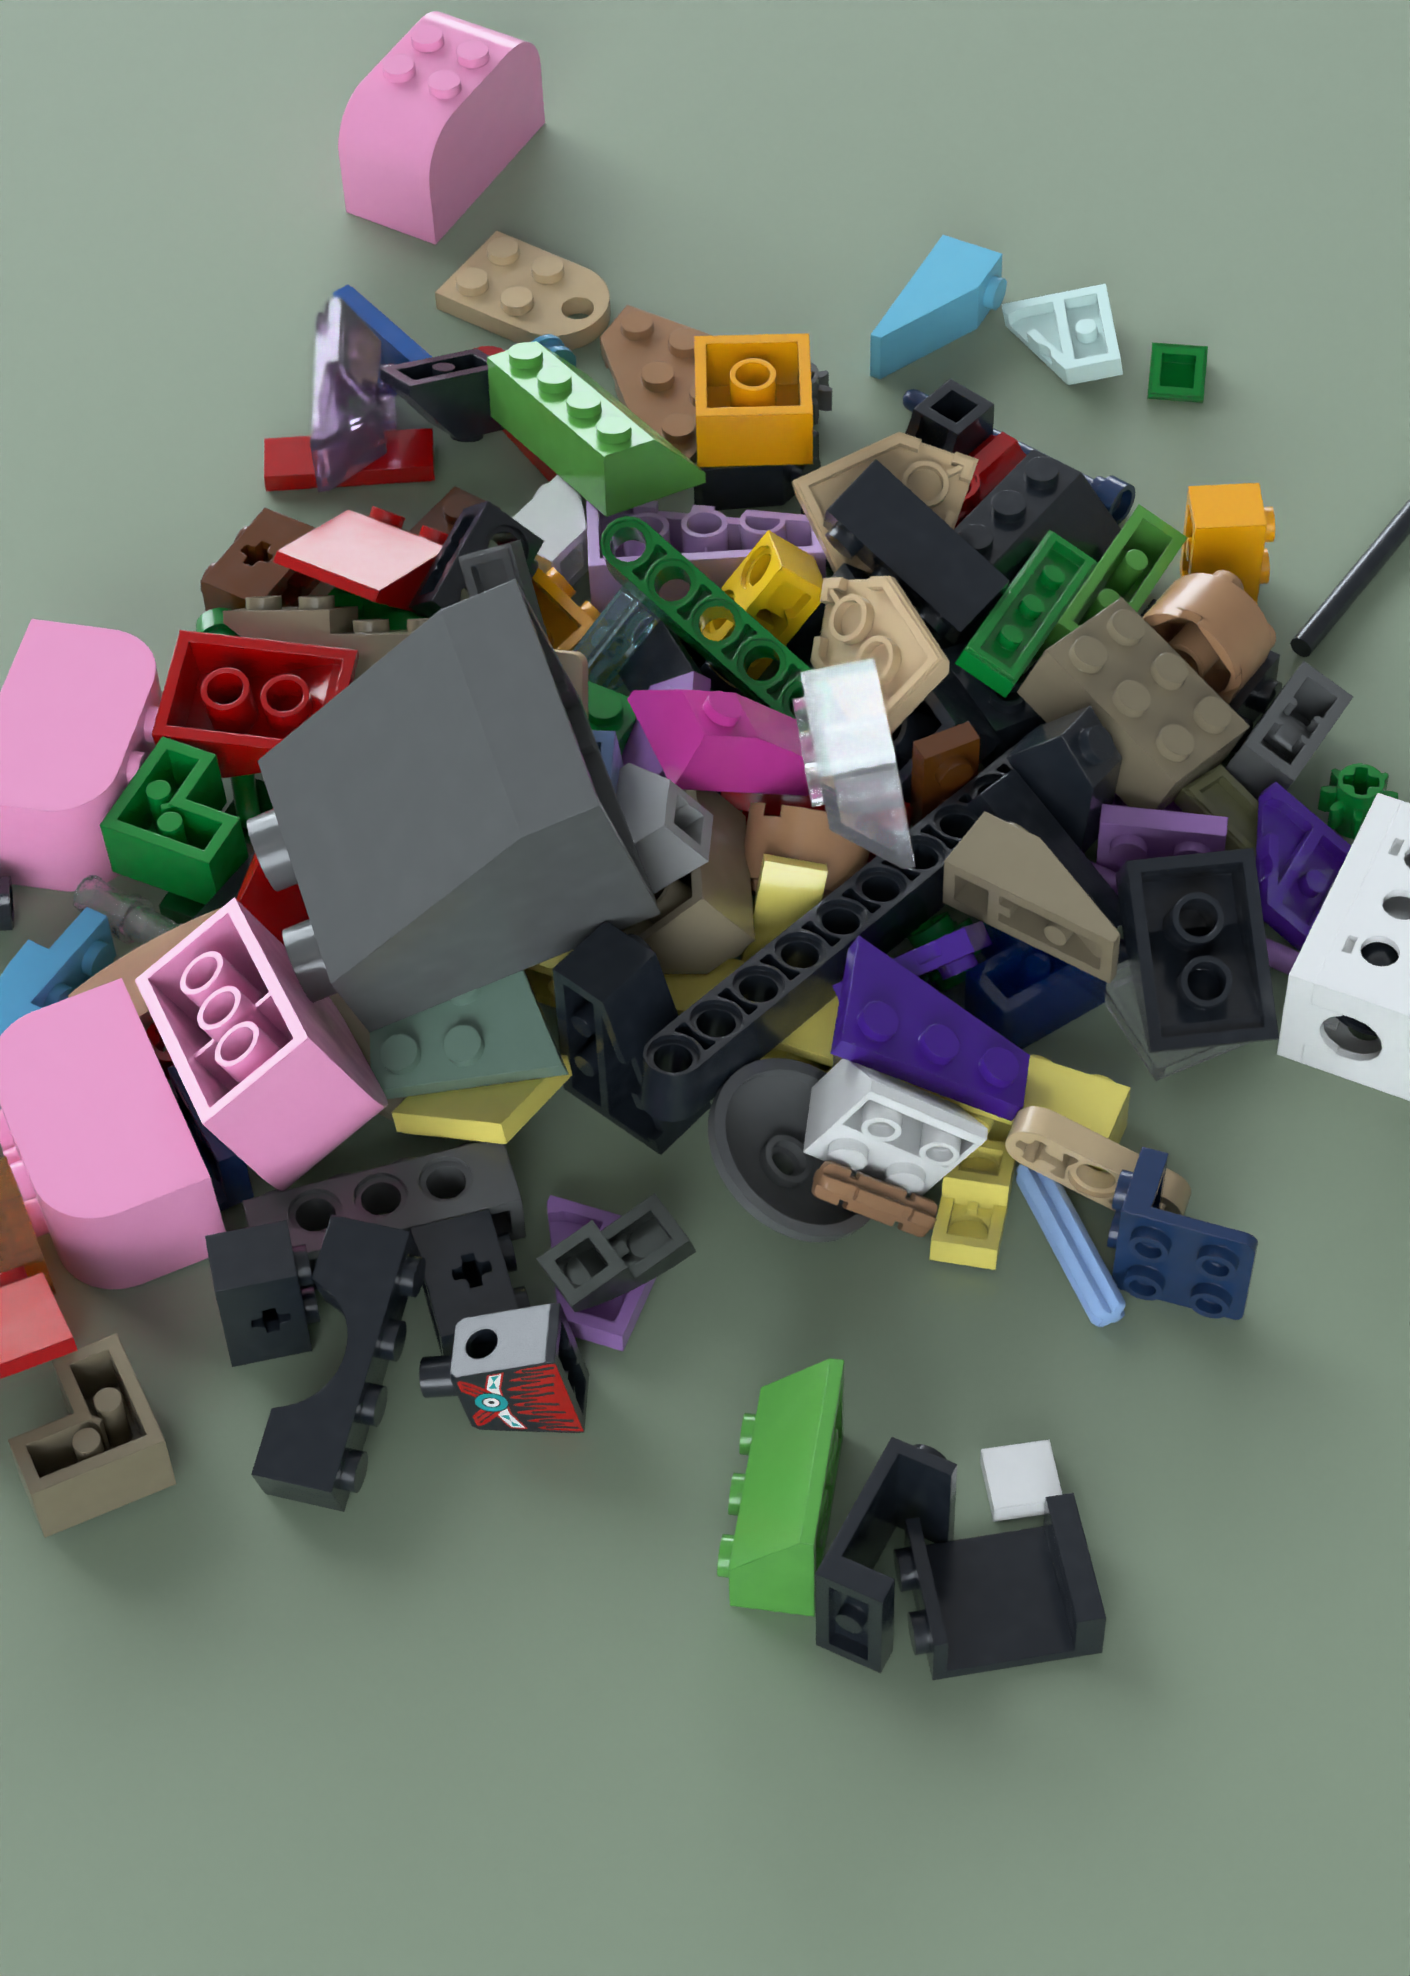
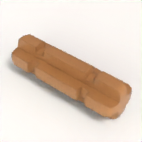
(874, 1198)

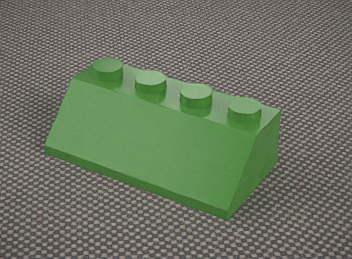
(584, 431)

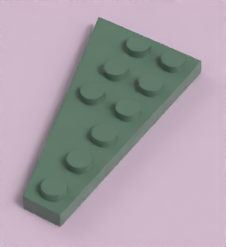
(467, 1043)

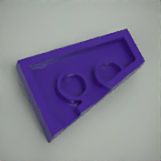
(922, 1037)

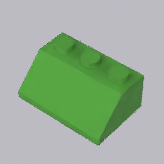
(785, 1492)

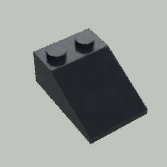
(1197, 949)

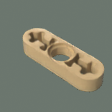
(1066, 1149)

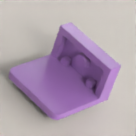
(1152, 833)

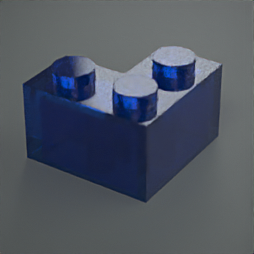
(1027, 990)

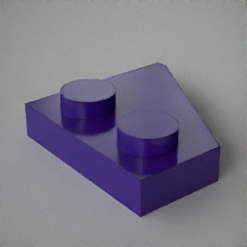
(1294, 863)
(948, 954)

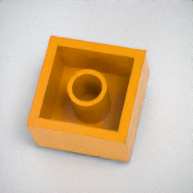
(753, 400)

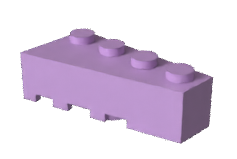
(703, 537)

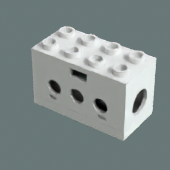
(1359, 963)

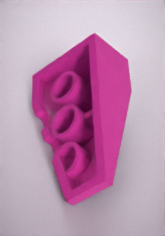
(721, 741)

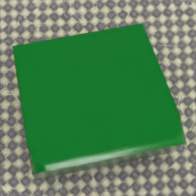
(1177, 372)

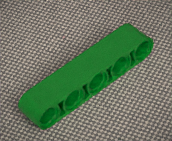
(698, 608)

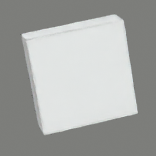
(1019, 1479)

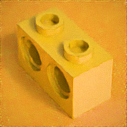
(777, 588)

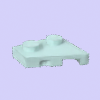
(1069, 332)

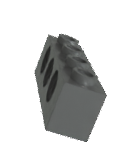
(408, 1189)

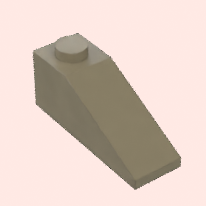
(1025, 891)

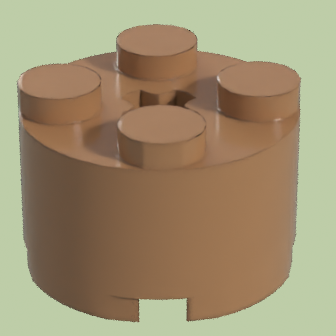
(1214, 629)
(801, 836)

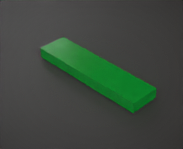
(1026, 613)

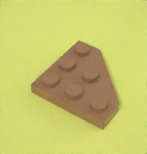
(655, 373)

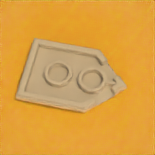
(928, 471)
(880, 623)

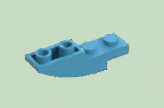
(46, 975)

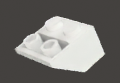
(888, 1128)

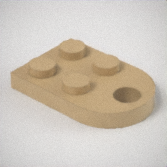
(526, 294)

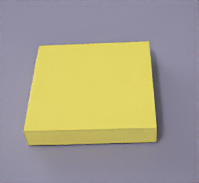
(477, 1113)

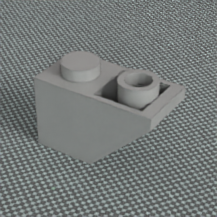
(665, 824)

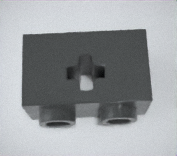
(1288, 731)

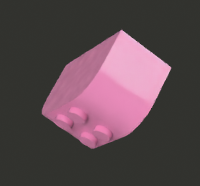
(437, 124)
(70, 743)
(253, 1051)
(102, 1142)

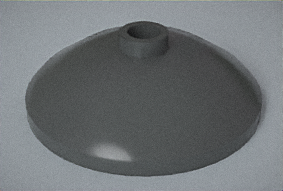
(759, 1145)

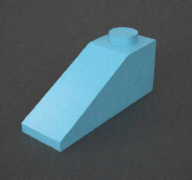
(938, 304)

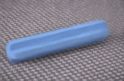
(1072, 1247)

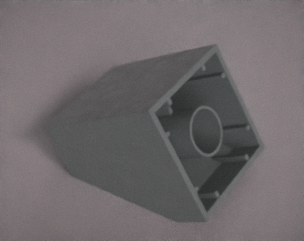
(446, 818)

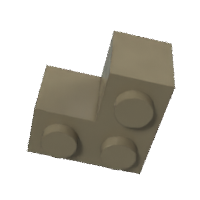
(100, 1452)

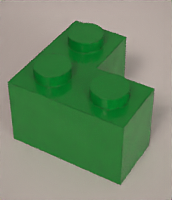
(172, 826)

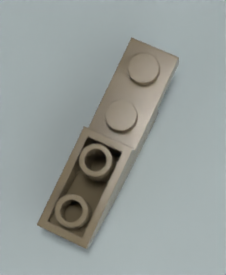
(318, 623)

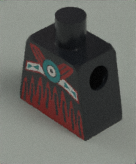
(513, 1371)

